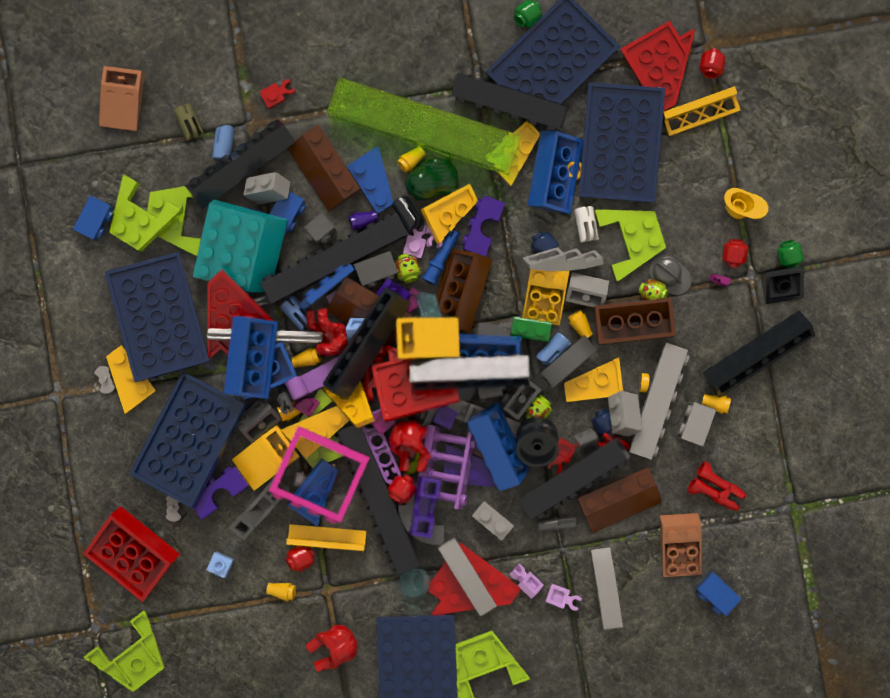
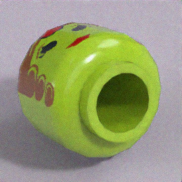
(407, 268)
(653, 290)
(539, 408)

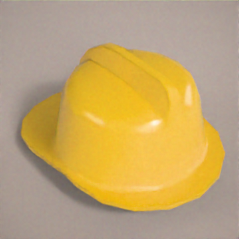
(744, 204)

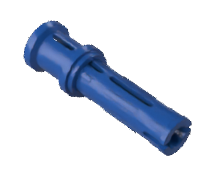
(437, 265)

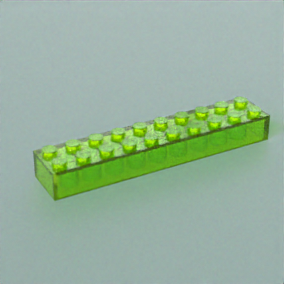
(424, 126)

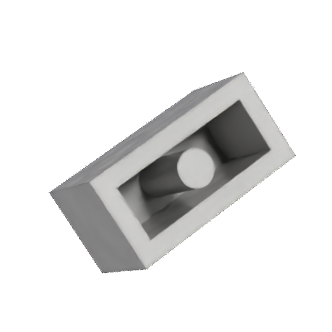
(267, 188)
(587, 290)
(625, 413)
(696, 424)
(492, 520)

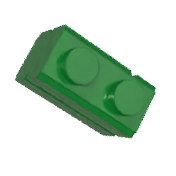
(531, 329)

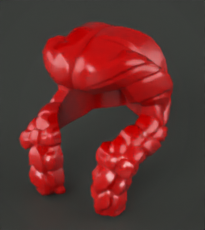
(334, 334)
(410, 435)
(339, 642)

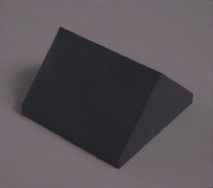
(783, 285)

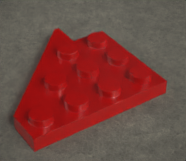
(660, 60)
(224, 302)
(395, 390)
(453, 597)

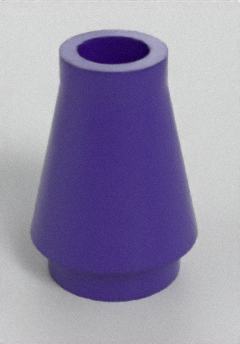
(360, 220)

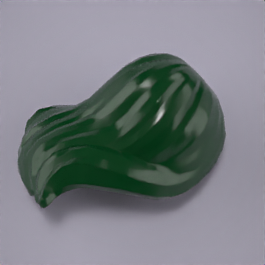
(432, 179)

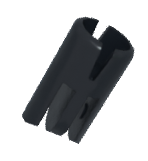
(408, 213)

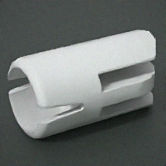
(586, 224)

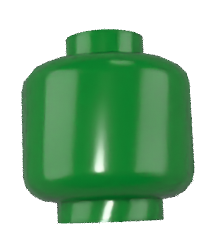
(527, 13)
(790, 254)

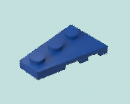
(372, 179)
(326, 284)
(315, 489)

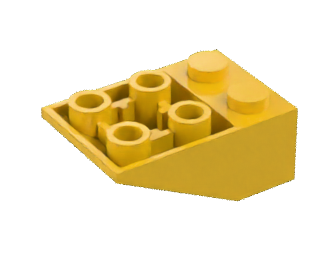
(545, 295)
(428, 338)
(263, 457)

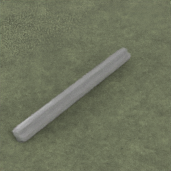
(281, 336)

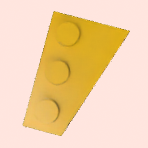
(529, 137)
(447, 211)
(596, 383)
(129, 392)
(355, 408)
(324, 424)

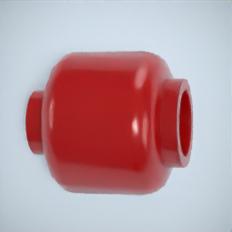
(712, 63)
(735, 253)
(402, 489)
(300, 558)

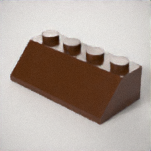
(324, 168)
(462, 286)
(355, 302)
(634, 321)
(619, 499)

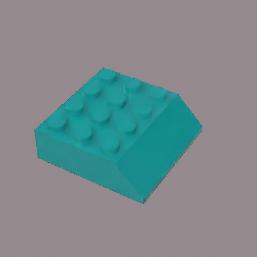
(240, 243)

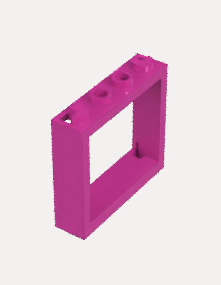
(298, 501)

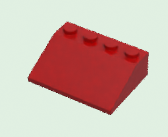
(131, 553)

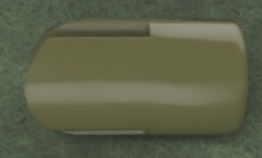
(188, 121)

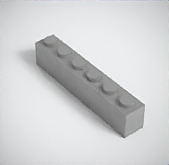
(658, 400)

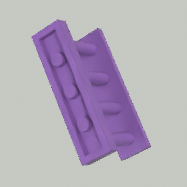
(432, 437)

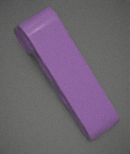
(310, 382)
(383, 448)

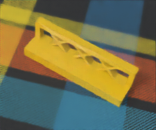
(702, 103)
(326, 537)

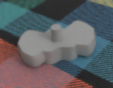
(105, 379)
(173, 509)

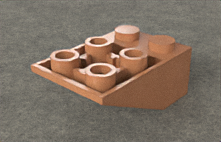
(121, 98)
(681, 544)

